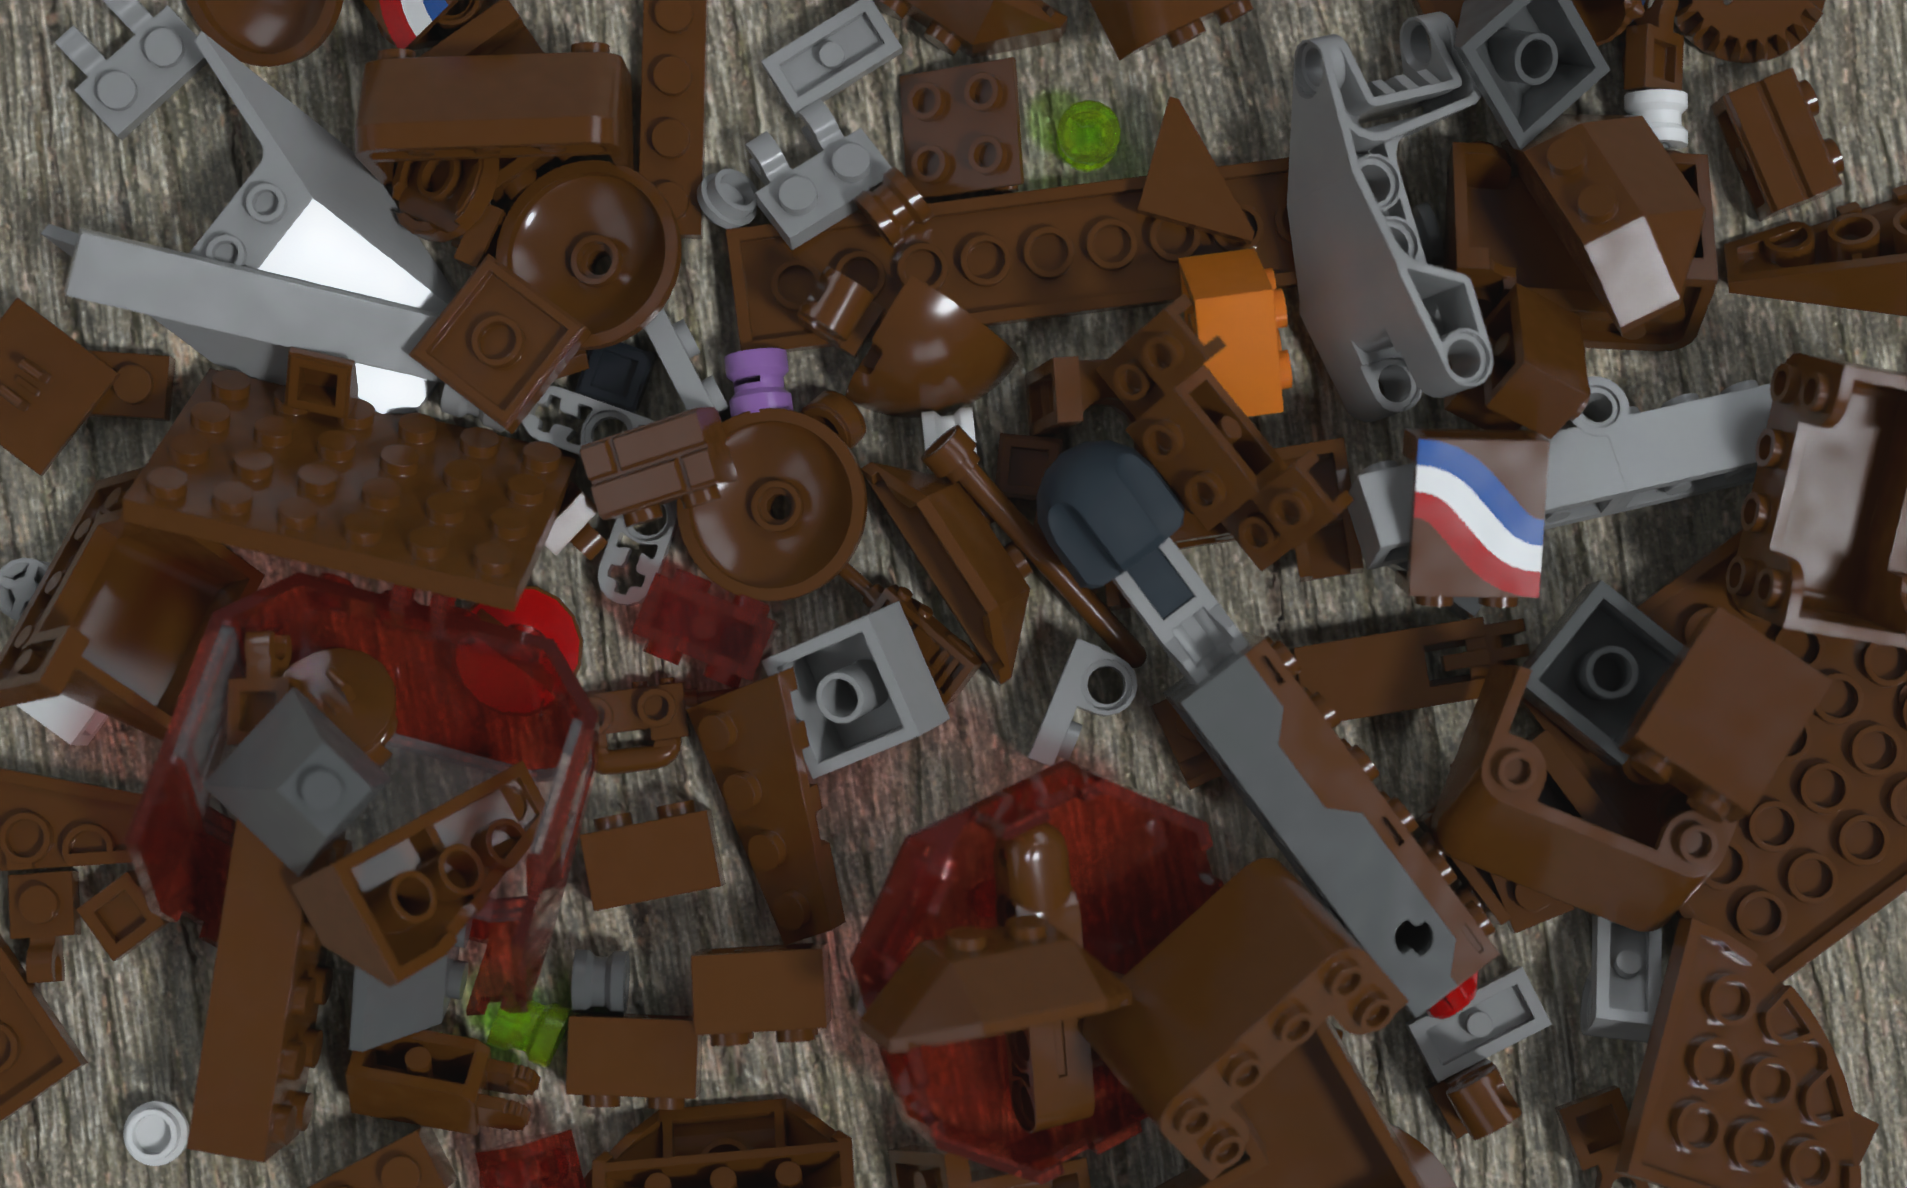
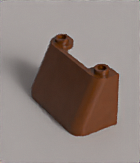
(1505, 239)

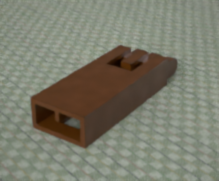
(1390, 668)

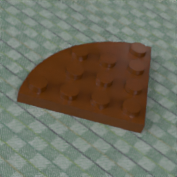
(1736, 1079)

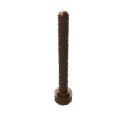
(955, 459)

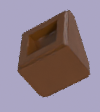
(321, 383)

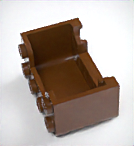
(1829, 504)
(1230, 1003)

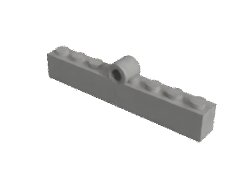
(1601, 465)

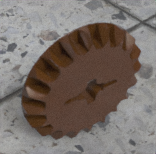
(1747, 28)

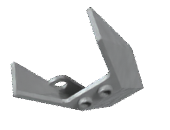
(312, 219)

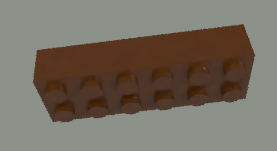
(261, 1009)

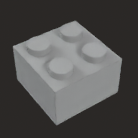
(860, 689)

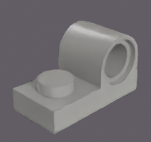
(1058, 731)
(1622, 983)

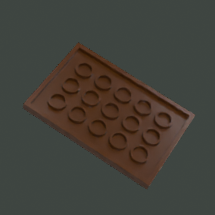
(357, 494)

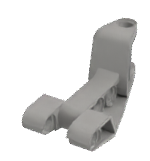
(1353, 234)

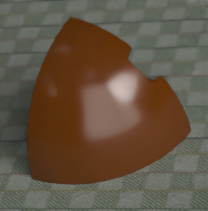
(928, 357)

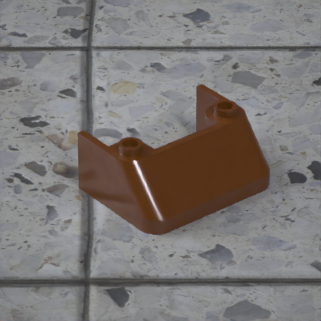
(494, 107)
(1495, 824)

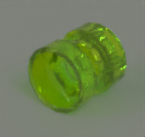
(534, 1032)

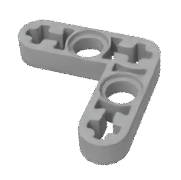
(560, 436)

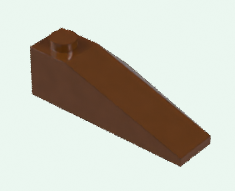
(1837, 263)
(418, 886)

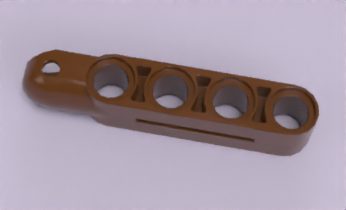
(1049, 1061)

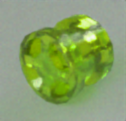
(1081, 146)

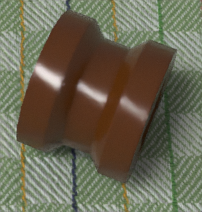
(893, 207)

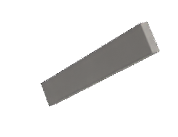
(246, 302)

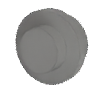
(728, 198)

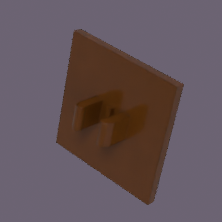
(44, 386)

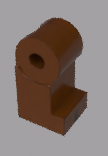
(840, 312)
(1474, 1101)

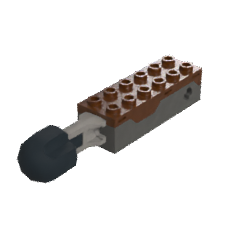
(1270, 737)

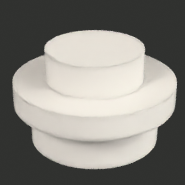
(156, 1133)

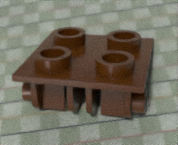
(963, 129)

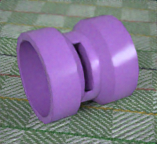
(758, 380)

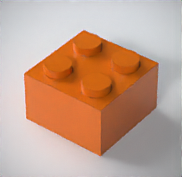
(1245, 309)

